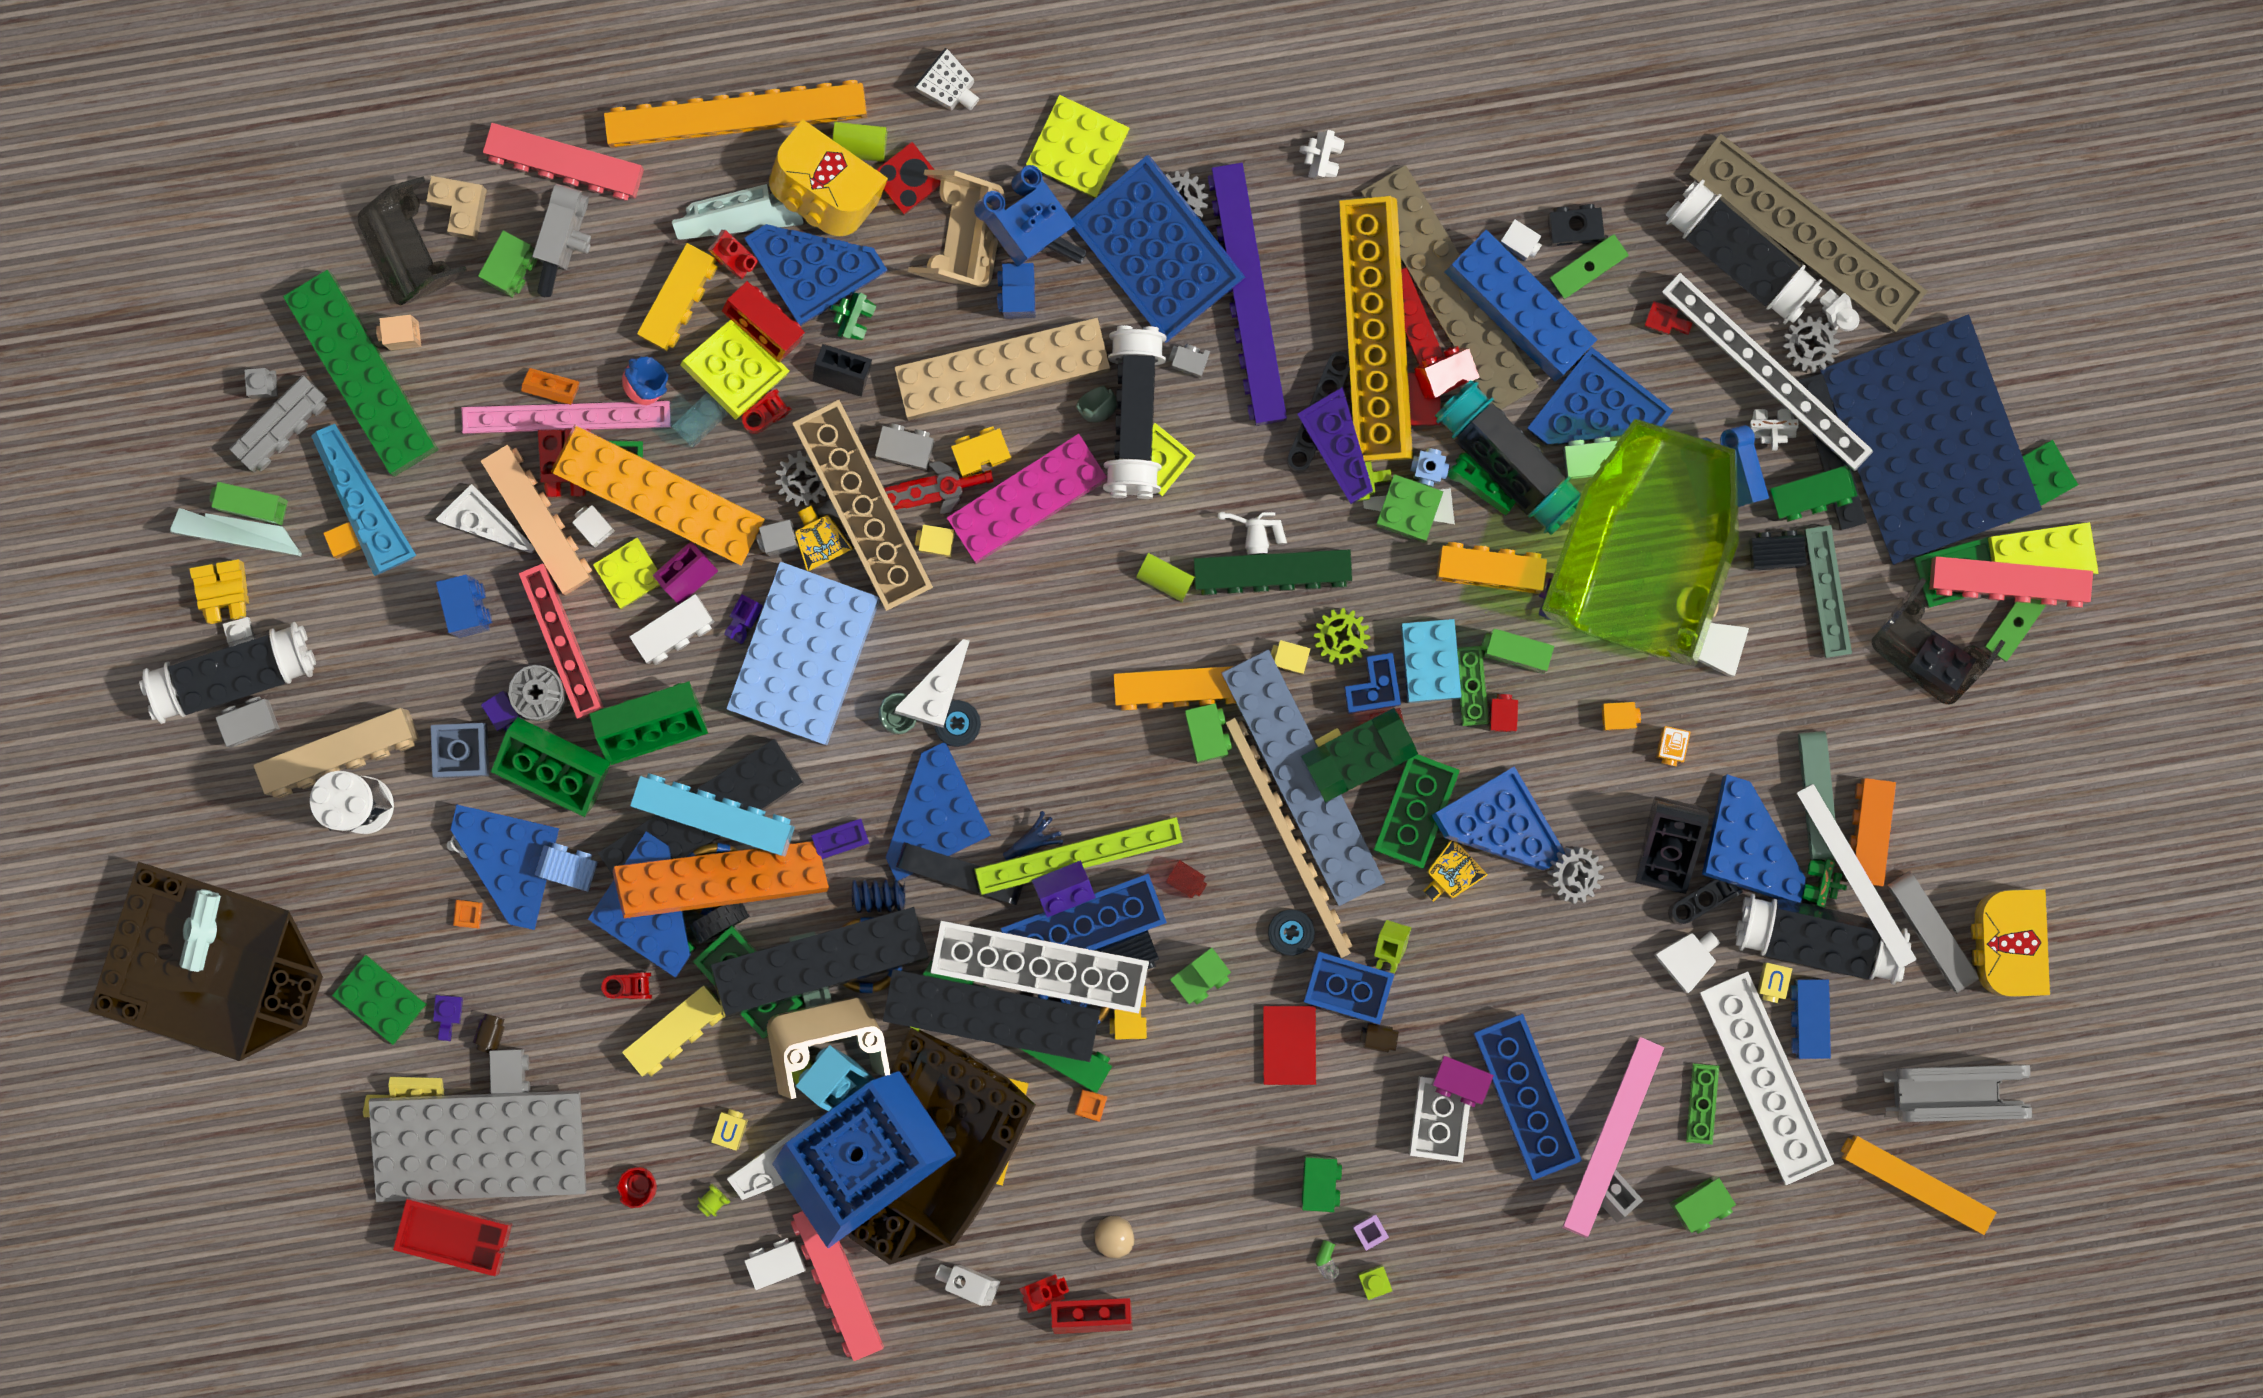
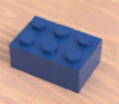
(464, 606)
(1348, 988)

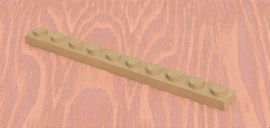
(1295, 847)

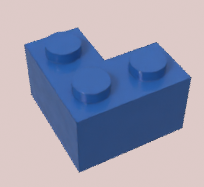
(1018, 291)
(1380, 691)

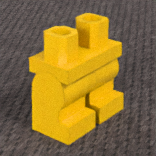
(223, 593)

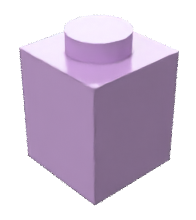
(1370, 1231)

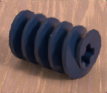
(878, 896)

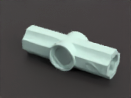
(199, 930)

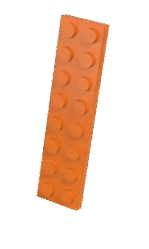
(718, 880)

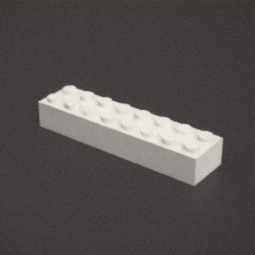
(1039, 967)

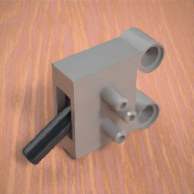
(560, 235)

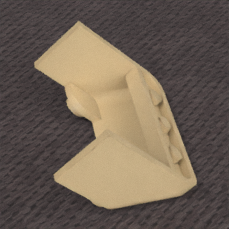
(969, 241)
(796, 1030)

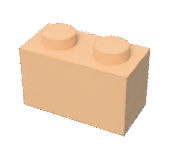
(399, 332)

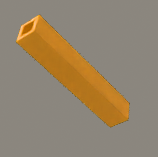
(1918, 1184)

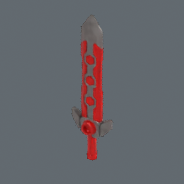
(924, 491)

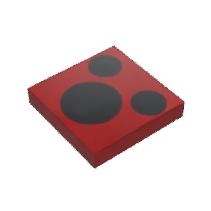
(906, 178)

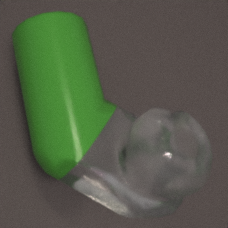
(1324, 1261)

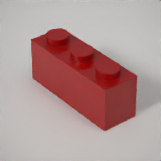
(763, 321)
(1091, 1316)

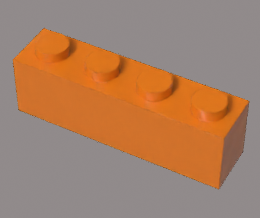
(1873, 826)

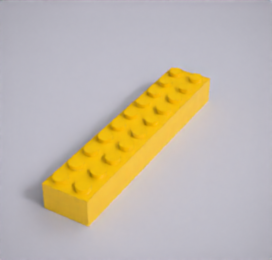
(1376, 328)

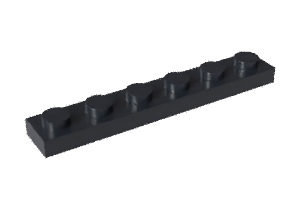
(1850, 514)

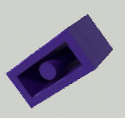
(1063, 888)

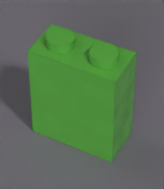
(248, 503)
(1517, 650)

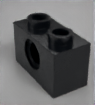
(1563, 235)

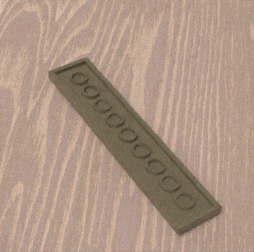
(1809, 234)
(1427, 255)

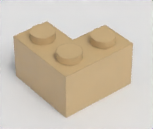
(463, 200)

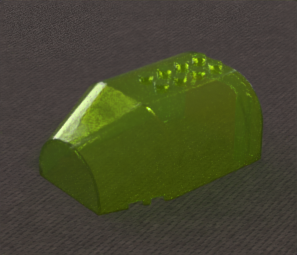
(1650, 544)

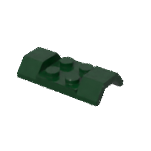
(1360, 754)

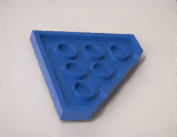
(813, 269)
(1596, 403)
(937, 810)
(1502, 821)
(1748, 846)
(506, 858)
(655, 936)

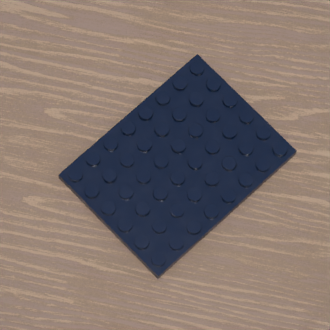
(1937, 439)

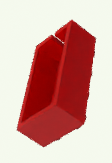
(452, 1236)

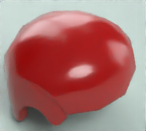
(636, 1187)

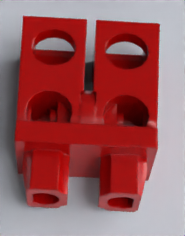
(550, 446)

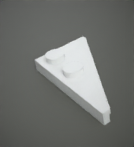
(478, 516)
(933, 696)

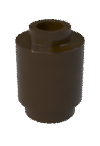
(489, 1033)
(1379, 1037)

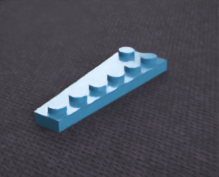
(368, 515)

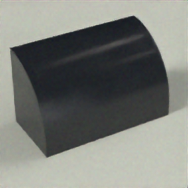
(841, 370)

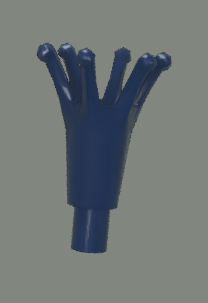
(1033, 839)

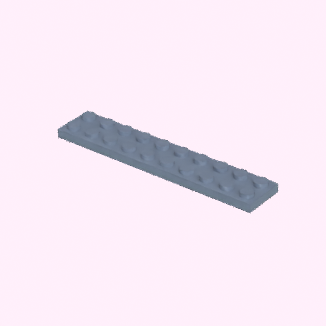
(1282, 741)

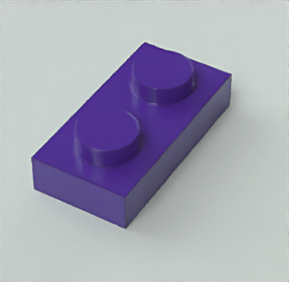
(840, 839)

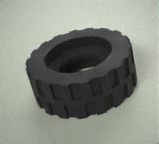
(718, 921)

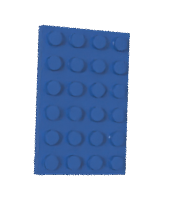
(1157, 248)

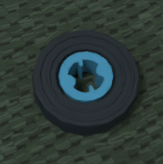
(968, 733)
(1284, 920)

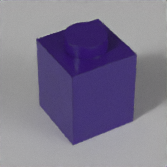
(500, 711)

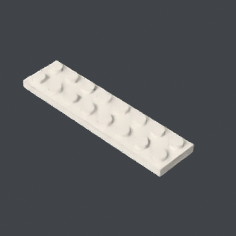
(1766, 1078)

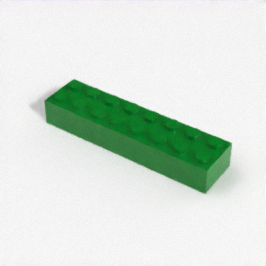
(360, 373)

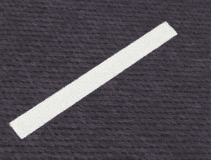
(1856, 876)

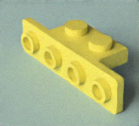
(409, 1088)

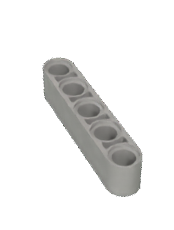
(1932, 932)

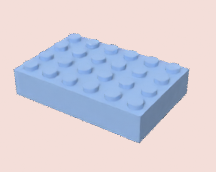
(803, 653)

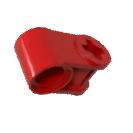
(766, 411)
(629, 986)

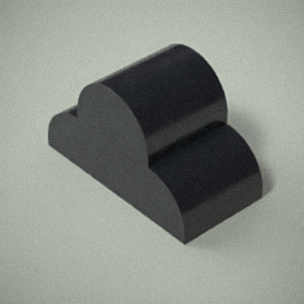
(1671, 844)

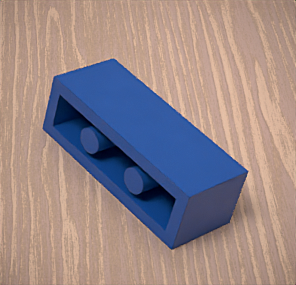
(1811, 1019)

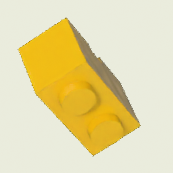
(981, 450)
(1129, 1024)

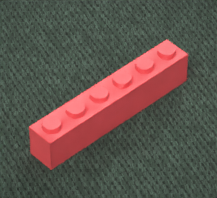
(563, 161)
(2011, 580)
(561, 641)
(841, 1291)

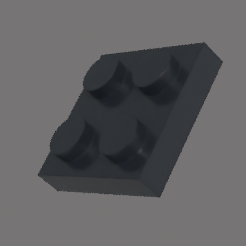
(1942, 663)

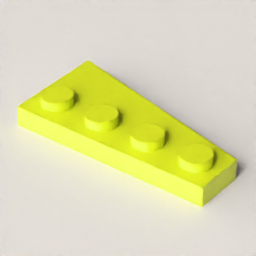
(2051, 547)

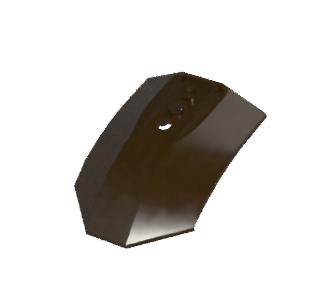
(254, 979)
(949, 1199)

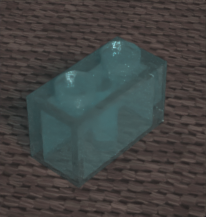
(700, 419)

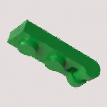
(1480, 483)

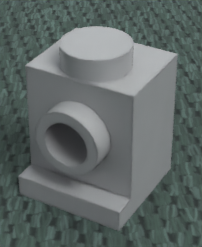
(1189, 360)
(261, 383)

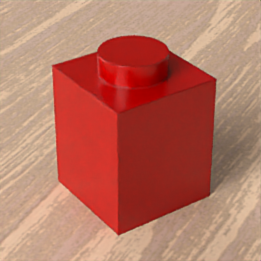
(1503, 714)

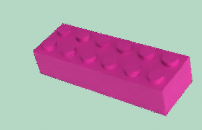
(1027, 498)

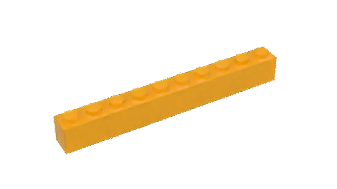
(735, 115)

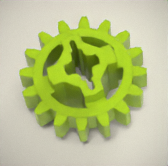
(1353, 641)

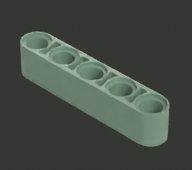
(1816, 771)

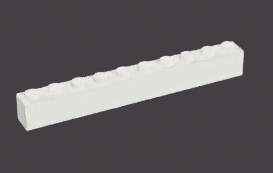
(1767, 372)

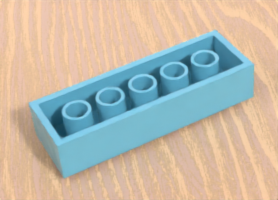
(713, 816)

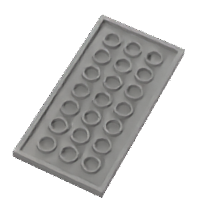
(477, 1146)

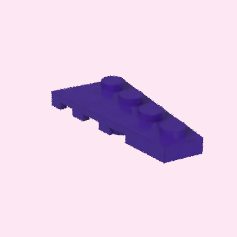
(1336, 439)

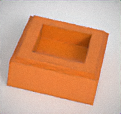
(468, 914)
(1091, 1105)

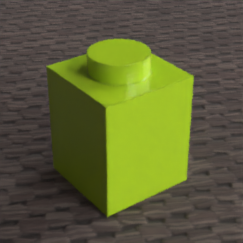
(1375, 1282)

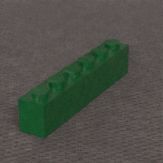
(1273, 570)

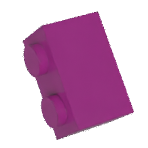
(685, 573)
(1461, 1080)

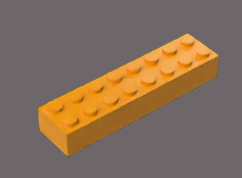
(657, 494)

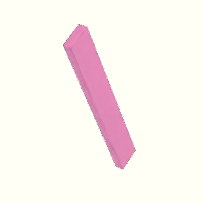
(564, 416)
(1613, 1137)

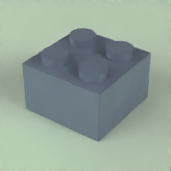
(460, 750)

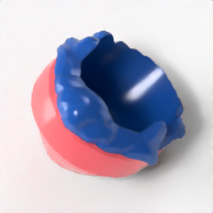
(644, 380)

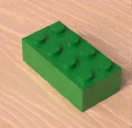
(649, 723)
(551, 767)
(1409, 823)
(733, 945)

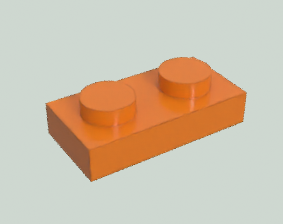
(550, 386)

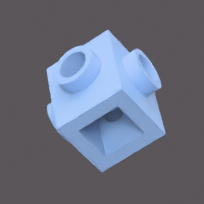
(1429, 477)

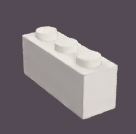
(672, 630)

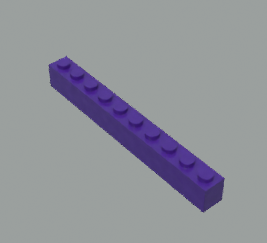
(1249, 295)

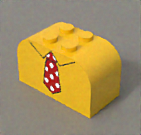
(824, 181)
(2012, 943)

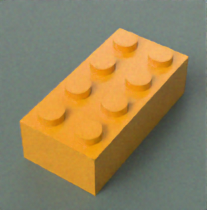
(1491, 569)

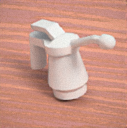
(1256, 536)

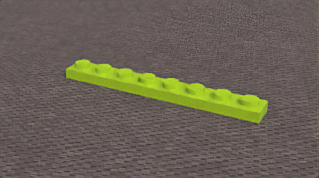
(1089, 851)

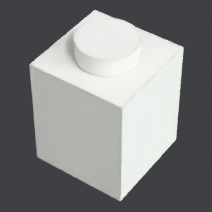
(1521, 241)
(592, 525)

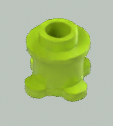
(712, 1201)

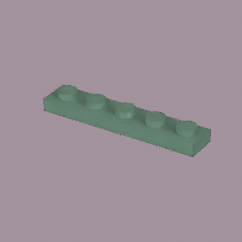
(1828, 591)

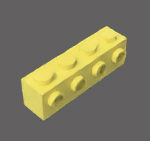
(673, 1031)

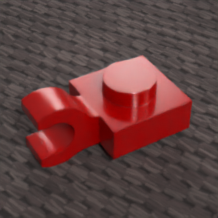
(1663, 318)

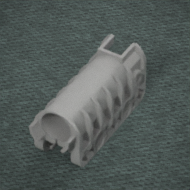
(1955, 1093)

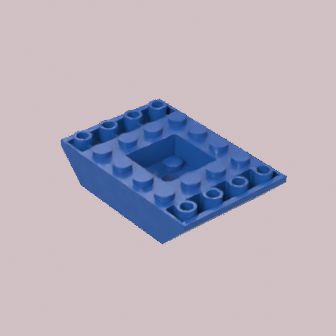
(898, 1152)

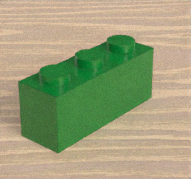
(1814, 493)

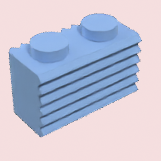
(565, 867)

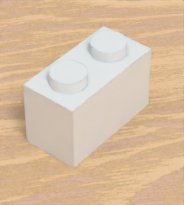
(775, 1264)

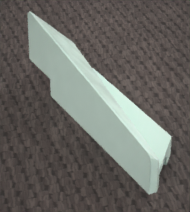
(735, 213)
(234, 532)

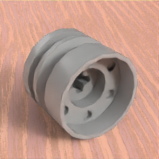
(548, 704)

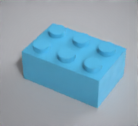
(1430, 661)
(832, 1078)

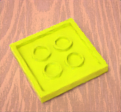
(1078, 146)
(734, 369)

